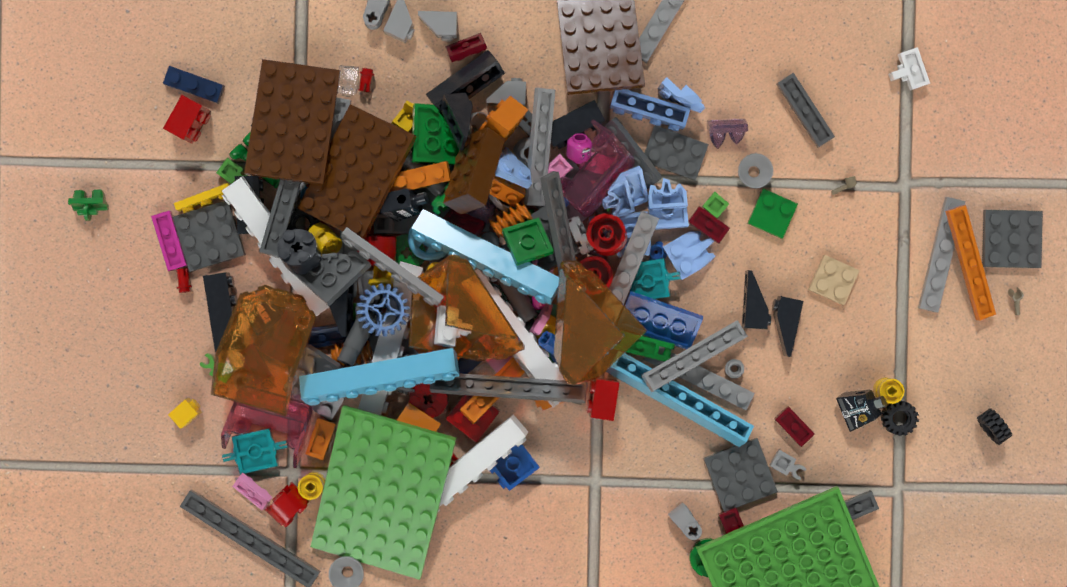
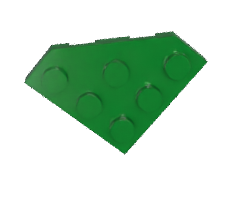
(434, 137)

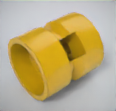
(326, 238)
(889, 388)
(311, 485)

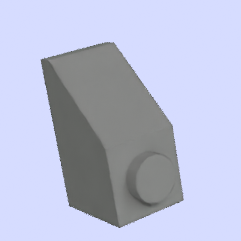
(400, 23)
(441, 23)
(515, 88)

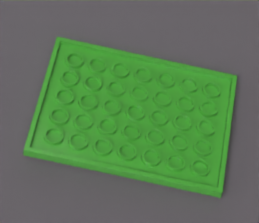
(382, 491)
(794, 547)

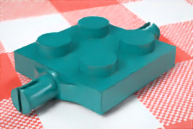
(653, 279)
(255, 451)

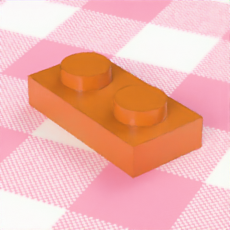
(320, 438)

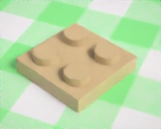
(833, 280)

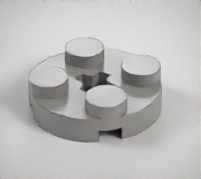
(579, 234)

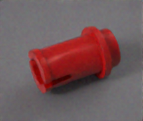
(366, 78)
(183, 280)

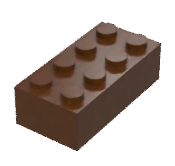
(474, 171)

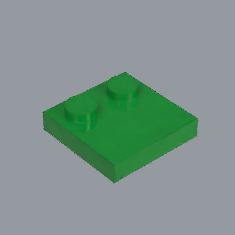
(772, 213)
(527, 241)

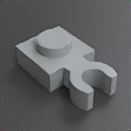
(784, 463)

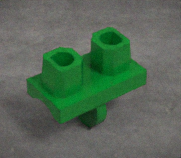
(88, 206)

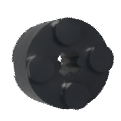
(299, 251)

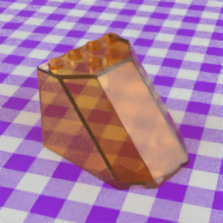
(467, 308)
(590, 325)
(263, 349)

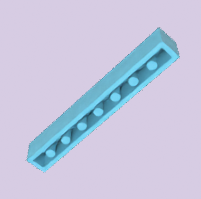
(486, 257)
(379, 376)
(684, 402)

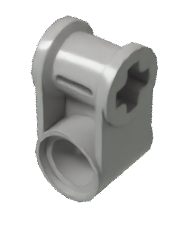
(375, 8)
(684, 519)

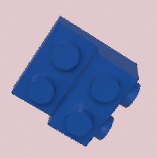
(514, 467)

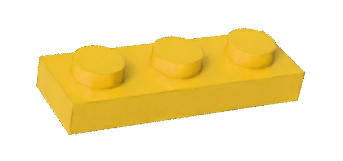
(204, 198)

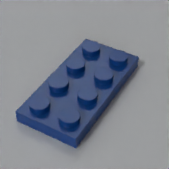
(664, 320)

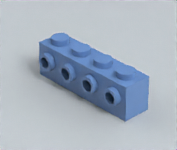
(650, 108)

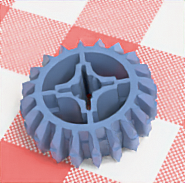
(385, 301)

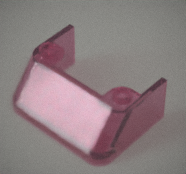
(595, 178)
(295, 424)

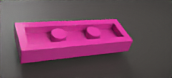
(169, 240)

